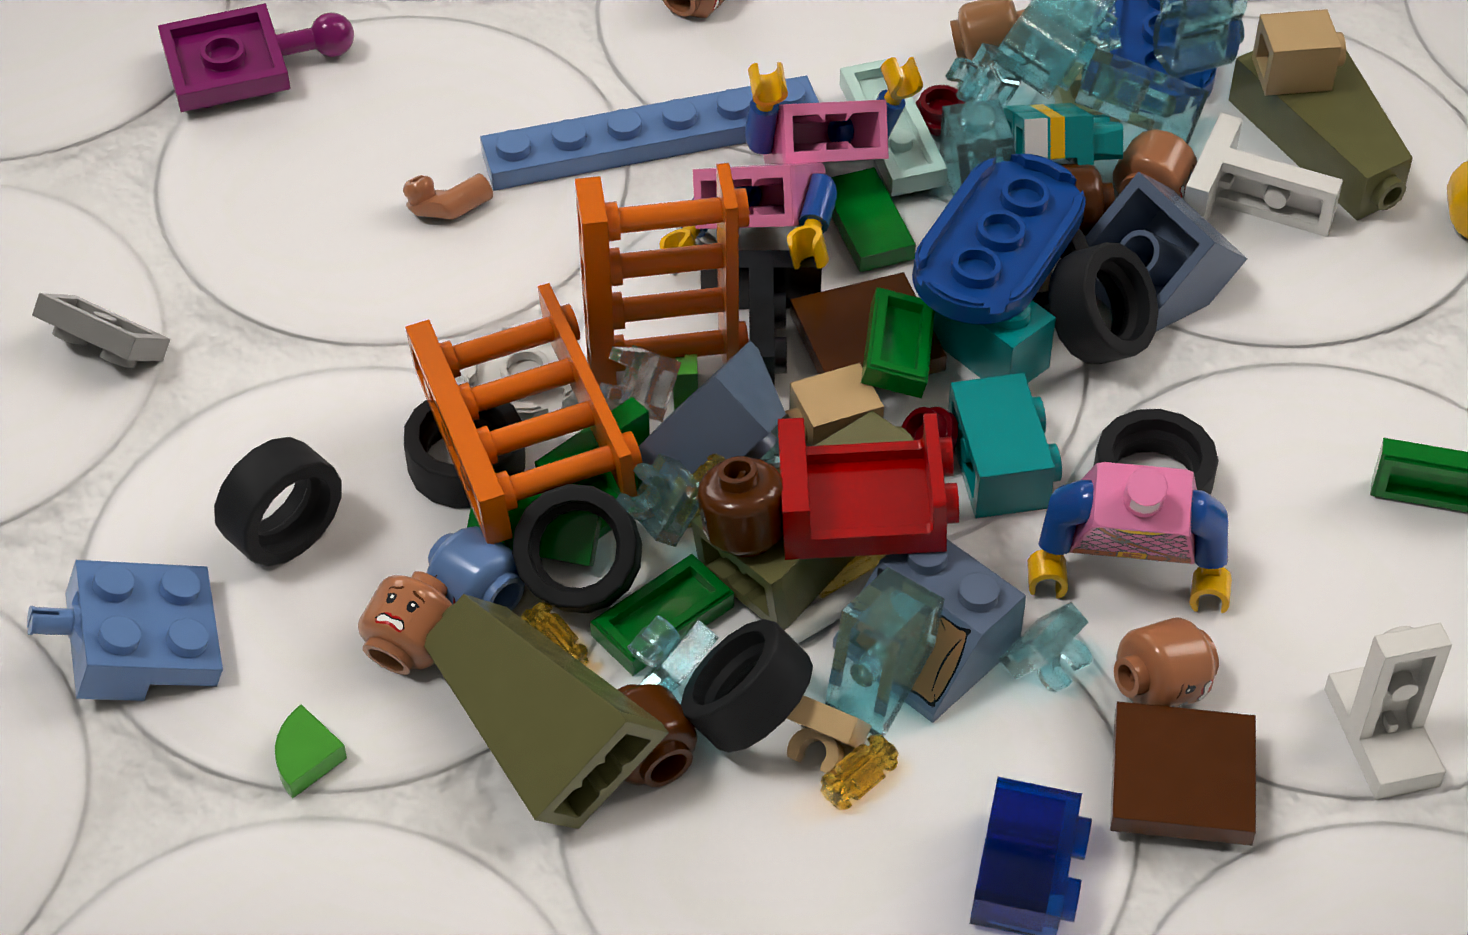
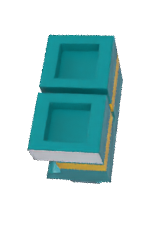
(1064, 132)

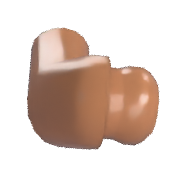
(446, 204)

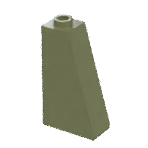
(1331, 134)
(781, 587)
(541, 711)

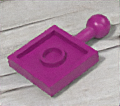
(239, 54)

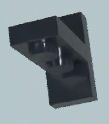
(765, 289)

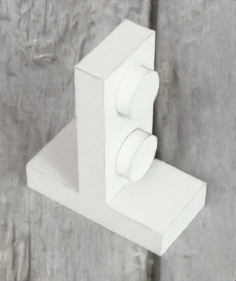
(1259, 184)
(1388, 706)

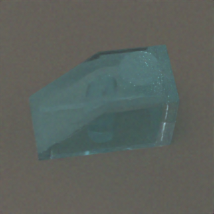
(1140, 95)
(972, 135)
(882, 648)

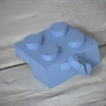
(135, 628)

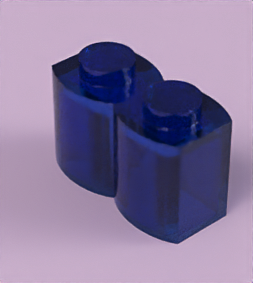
(1028, 859)

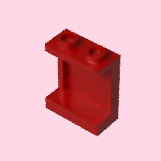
(866, 494)

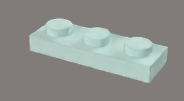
(913, 155)

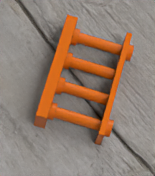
(608, 267)
(477, 449)

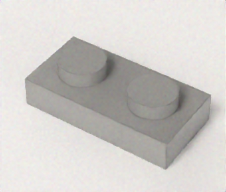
(84, 322)

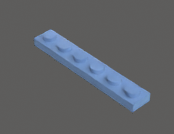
(625, 136)

